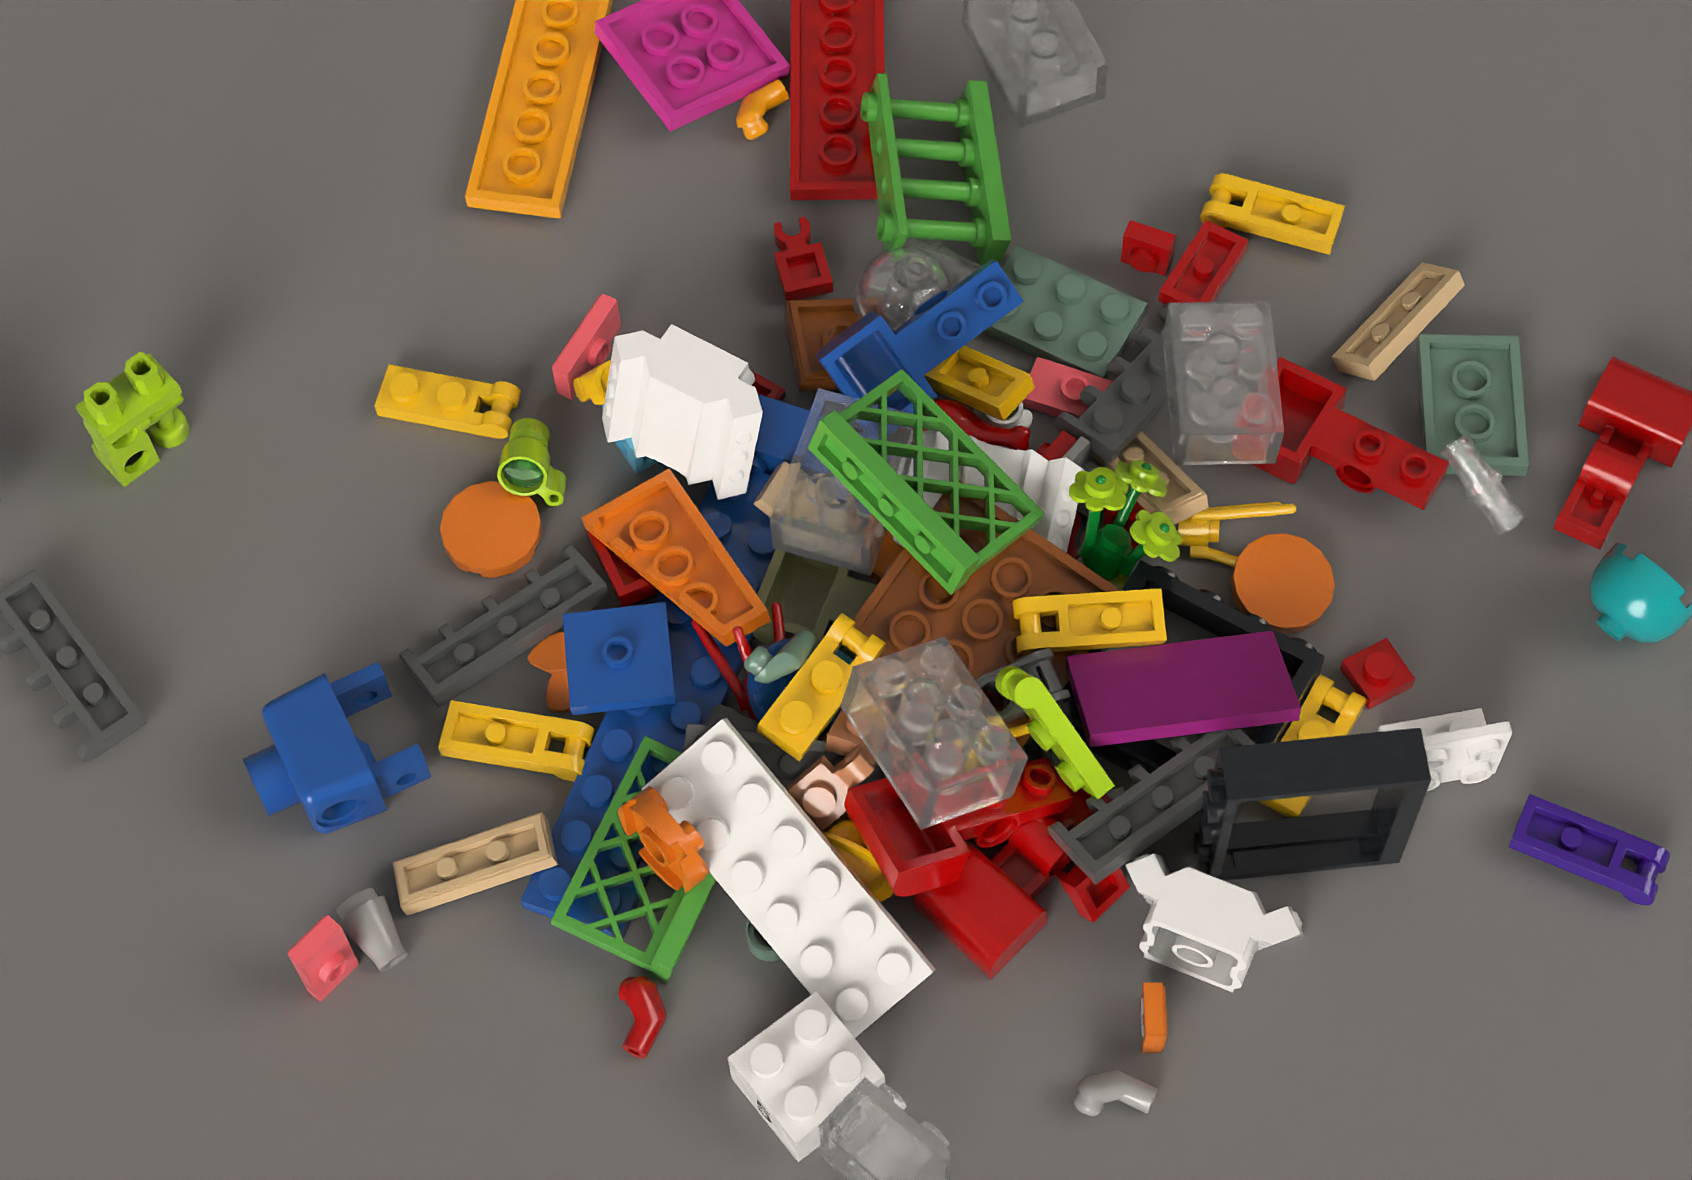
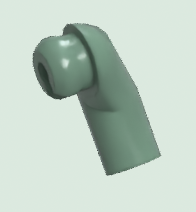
(786, 661)

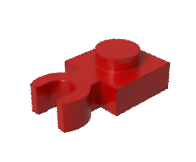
(801, 265)

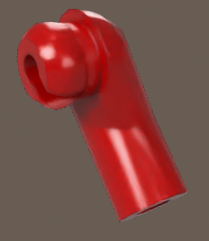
(648, 1011)

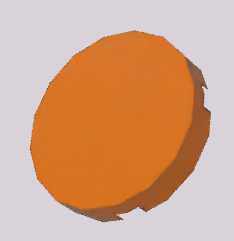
(490, 530)
(1283, 582)

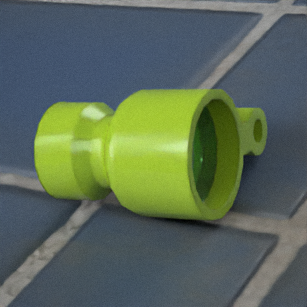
(526, 465)

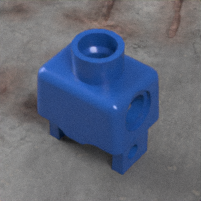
(322, 760)

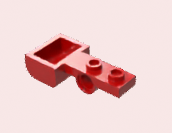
(1635, 420)
(1357, 450)
(937, 855)
(992, 904)

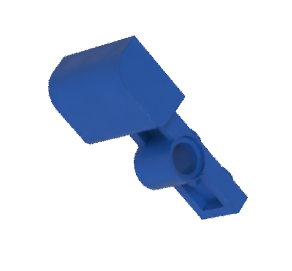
(939, 327)

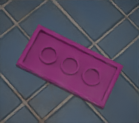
(1182, 688)

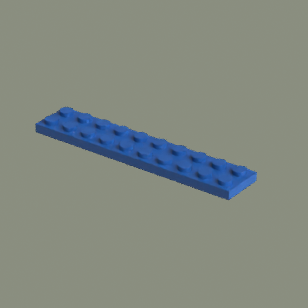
(698, 687)

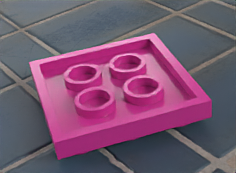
(691, 55)

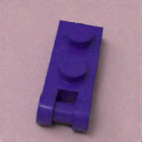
(1589, 849)

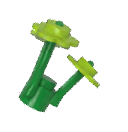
(1110, 548)

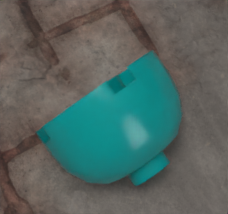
(1636, 598)

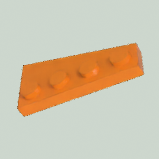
(678, 553)

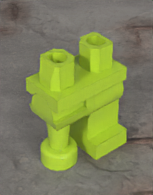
(125, 407)

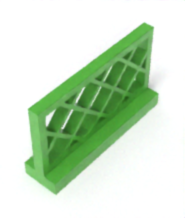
(898, 498)
(681, 909)

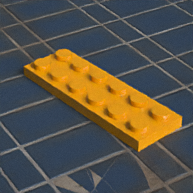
(537, 107)

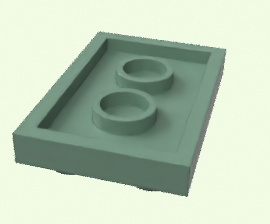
(1066, 314)
(1474, 390)

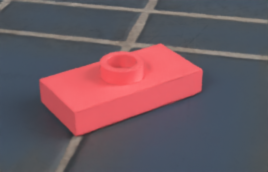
(588, 344)
(1059, 388)
(323, 957)

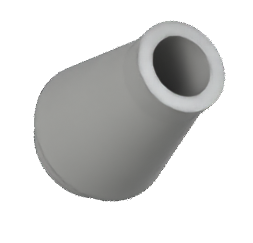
(372, 928)

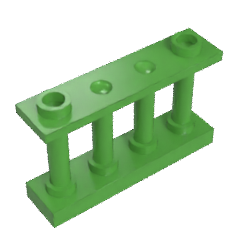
(975, 152)

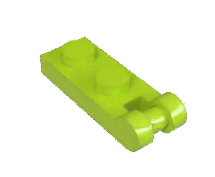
(1054, 731)

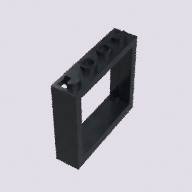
(1212, 614)
(1382, 760)

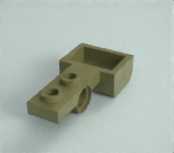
(809, 594)

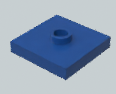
(618, 658)

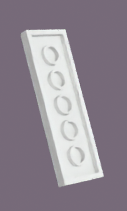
(791, 879)

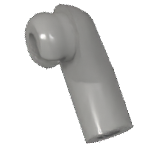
(1112, 1086)

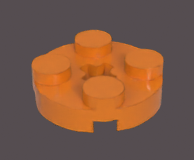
(668, 846)

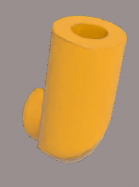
(756, 104)

